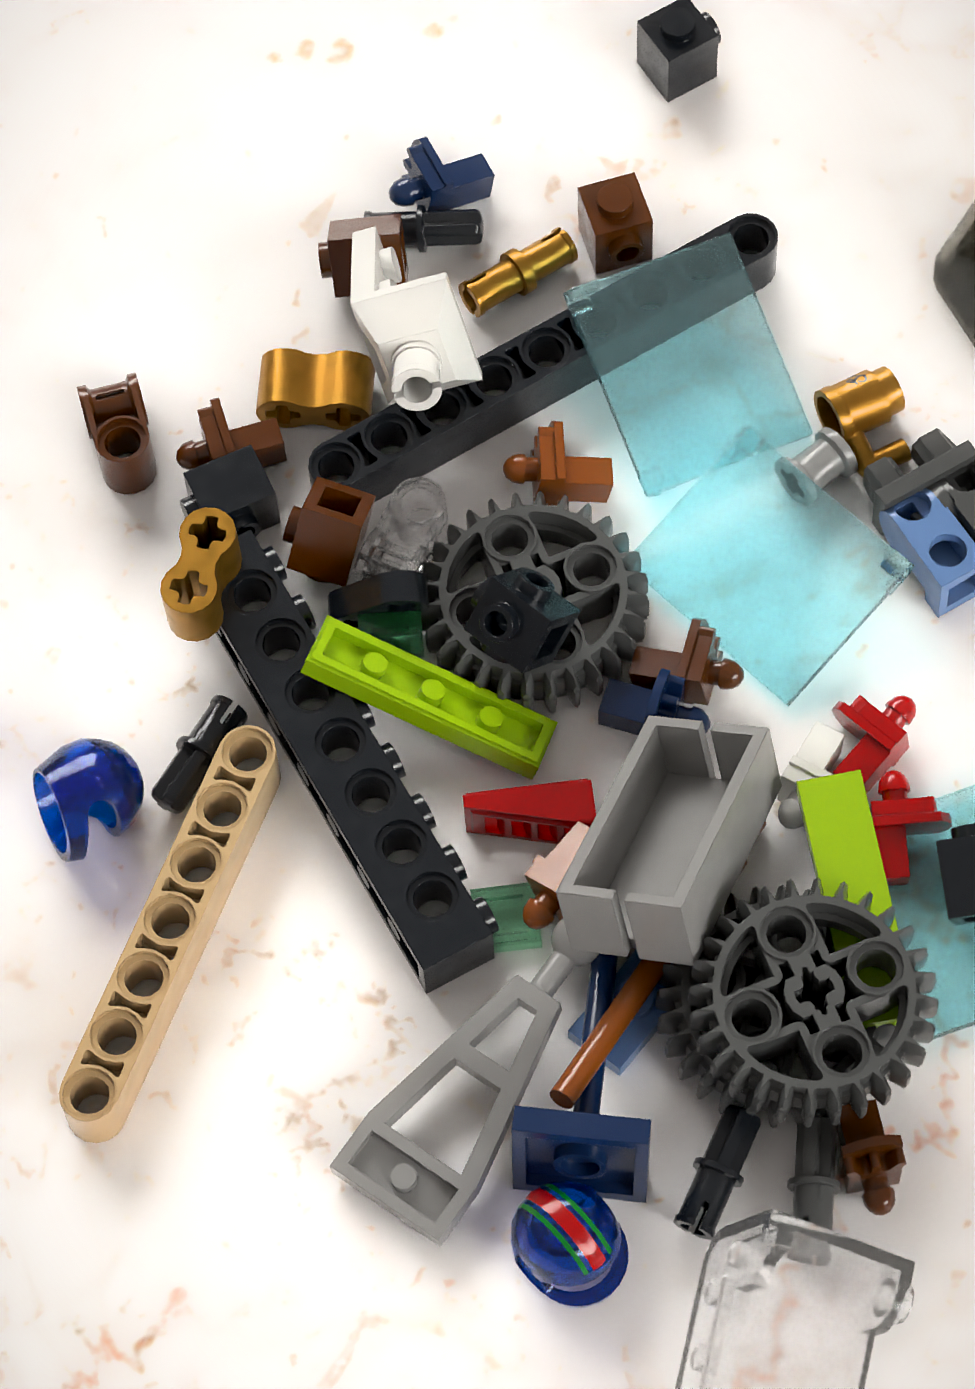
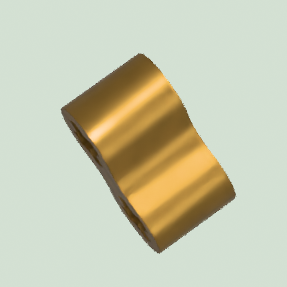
(315, 388)
(196, 583)

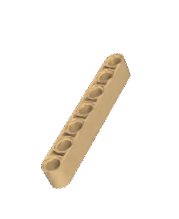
(173, 959)

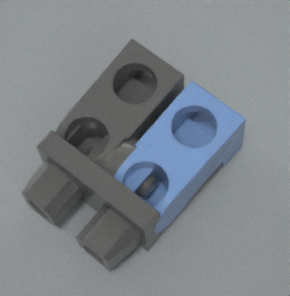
(930, 516)

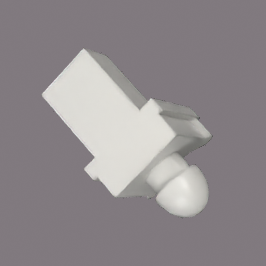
(811, 761)

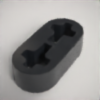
(380, 594)

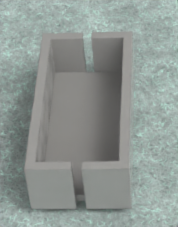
(669, 840)

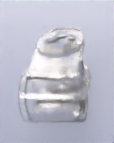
(401, 542)

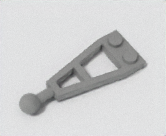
(407, 1177)

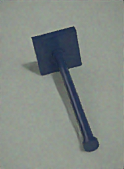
(582, 1142)

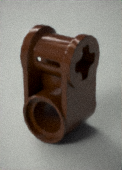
(118, 426)

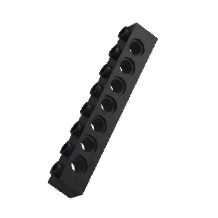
(434, 946)

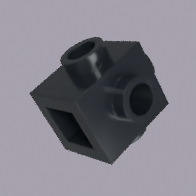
(520, 618)

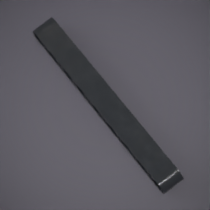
(506, 368)

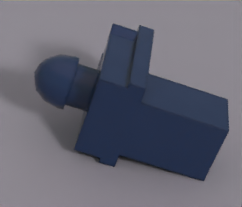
(439, 184)
(629, 705)

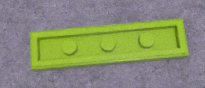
(429, 697)
(846, 851)

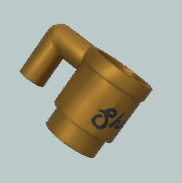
(860, 406)

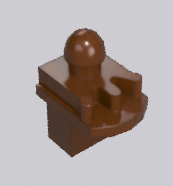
(220, 441)
(698, 663)
(869, 1158)

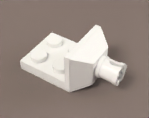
(409, 327)

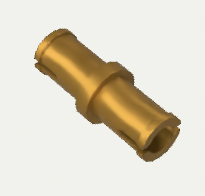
(518, 272)

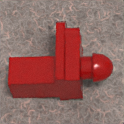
(879, 734)
(902, 816)

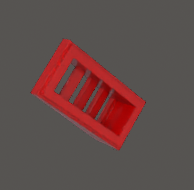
(531, 811)

